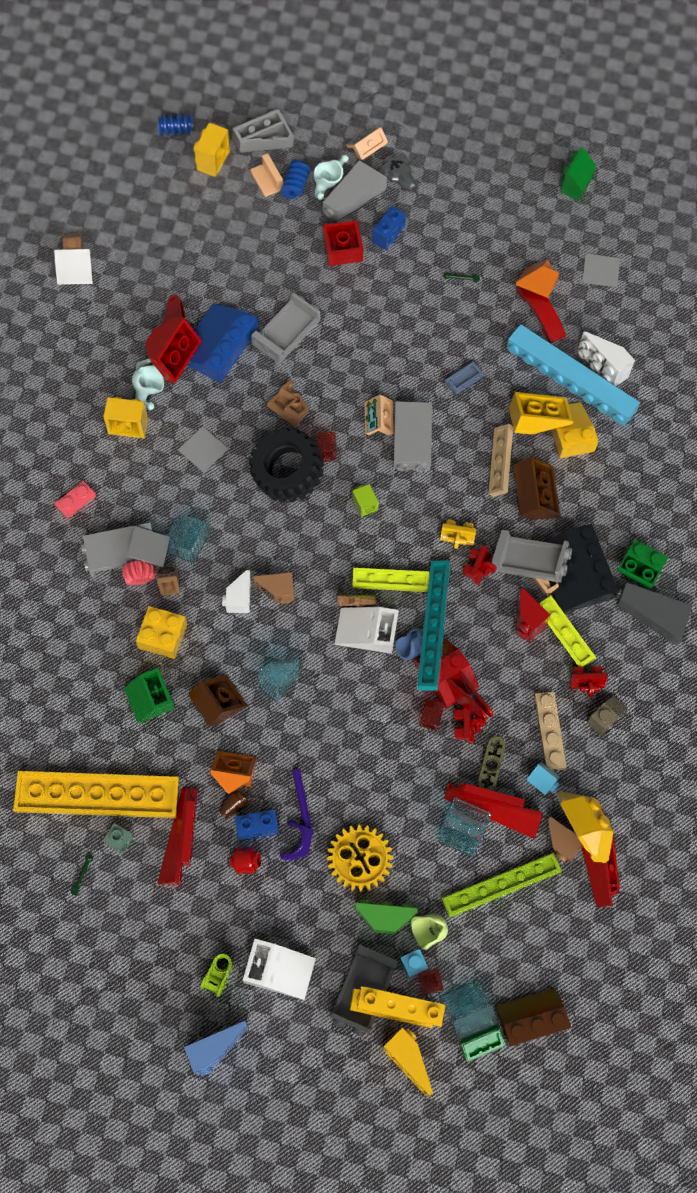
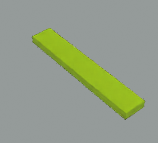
(501, 885)

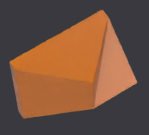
(539, 278)
(233, 770)

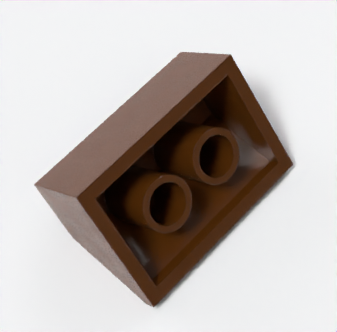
(536, 489)
(532, 1017)

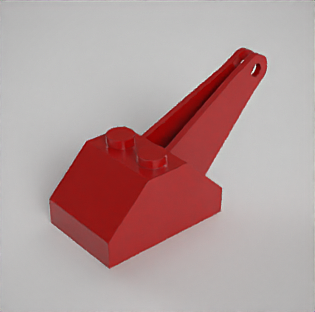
(172, 342)
(458, 682)

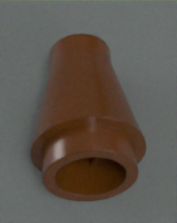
(233, 804)

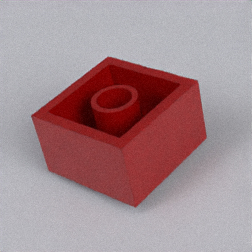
(343, 243)

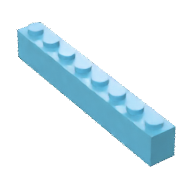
(572, 375)

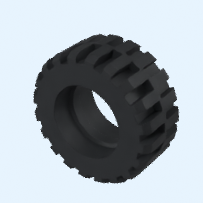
(275, 446)

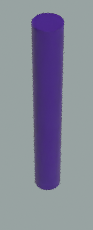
(301, 798)

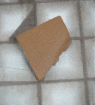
(289, 404)
(358, 600)

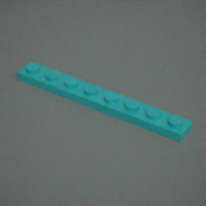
(434, 626)

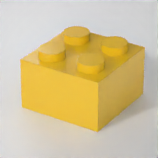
(211, 149)
(126, 417)
(161, 632)

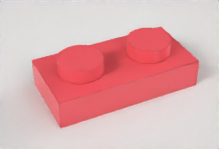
(75, 499)

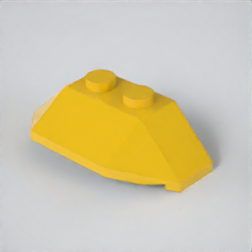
(588, 823)

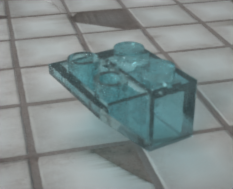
(187, 538)
(464, 827)

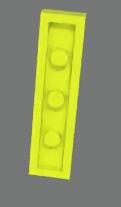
(390, 579)
(567, 633)

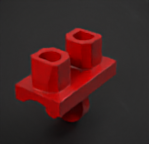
(482, 566)
(588, 682)
(467, 732)

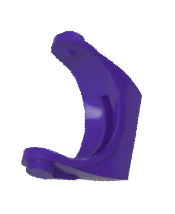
(303, 850)

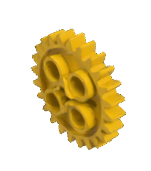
(376, 849)

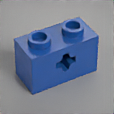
(256, 825)

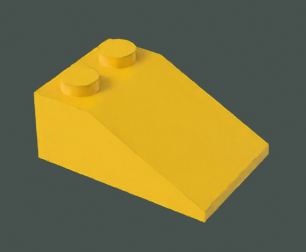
(538, 413)
(577, 437)
(407, 1056)

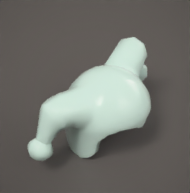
(328, 175)
(147, 381)

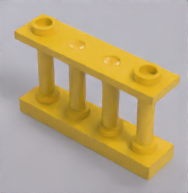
(397, 1007)

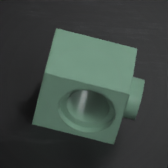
(118, 839)

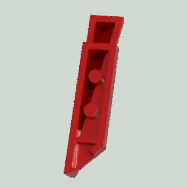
(504, 808)
(180, 839)
(603, 877)

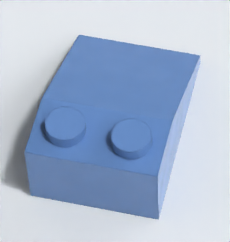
(211, 1050)

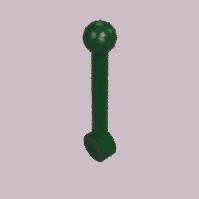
(475, 278)
(75, 891)

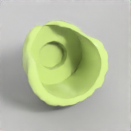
(420, 929)

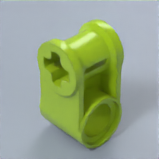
(217, 976)

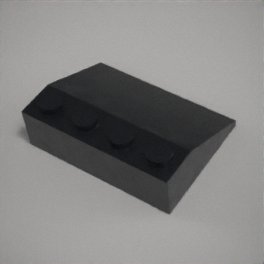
(588, 573)

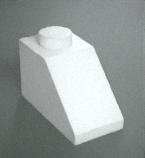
(238, 594)

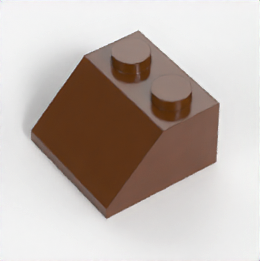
(217, 699)

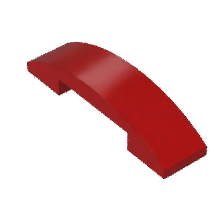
(545, 314)

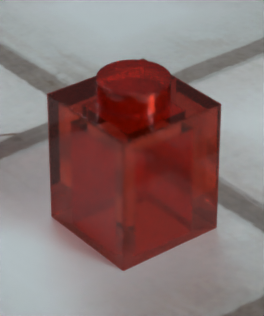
(327, 445)
(431, 714)
(429, 982)

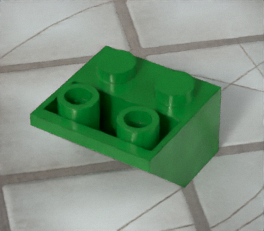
(578, 174)
(642, 564)
(148, 696)

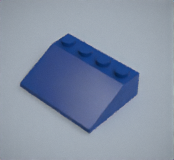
(224, 337)

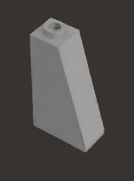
(354, 190)

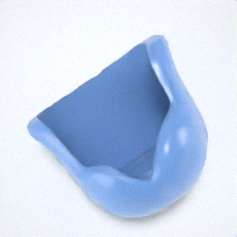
(410, 645)

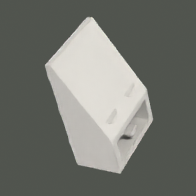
(606, 358)
(367, 628)
(279, 969)

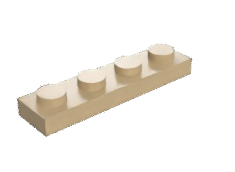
(500, 460)
(550, 731)

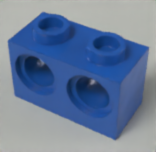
(388, 228)

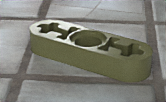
(500, 752)

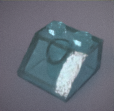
(278, 678)
(468, 1010)

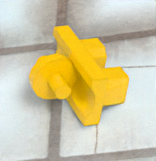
(458, 534)

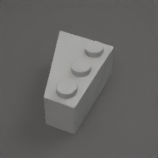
(263, 133)

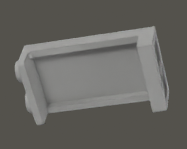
(287, 328)
(412, 436)
(108, 548)
(531, 558)

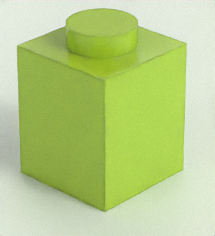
(365, 499)

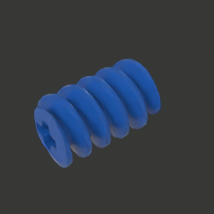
(175, 125)
(295, 179)

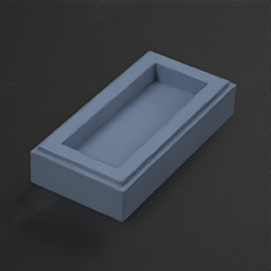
(464, 378)

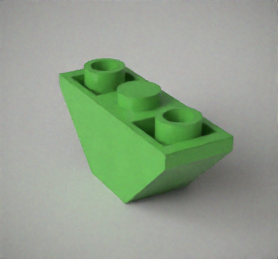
(385, 917)

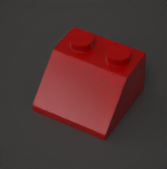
(530, 616)

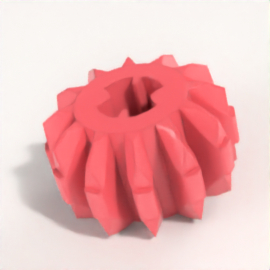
(138, 572)

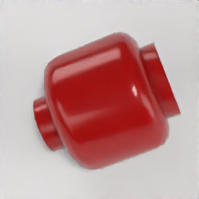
(245, 860)

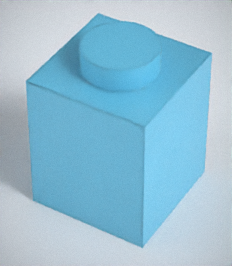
(544, 779)
(413, 964)

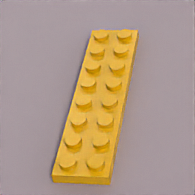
(96, 794)

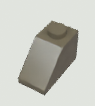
(607, 715)

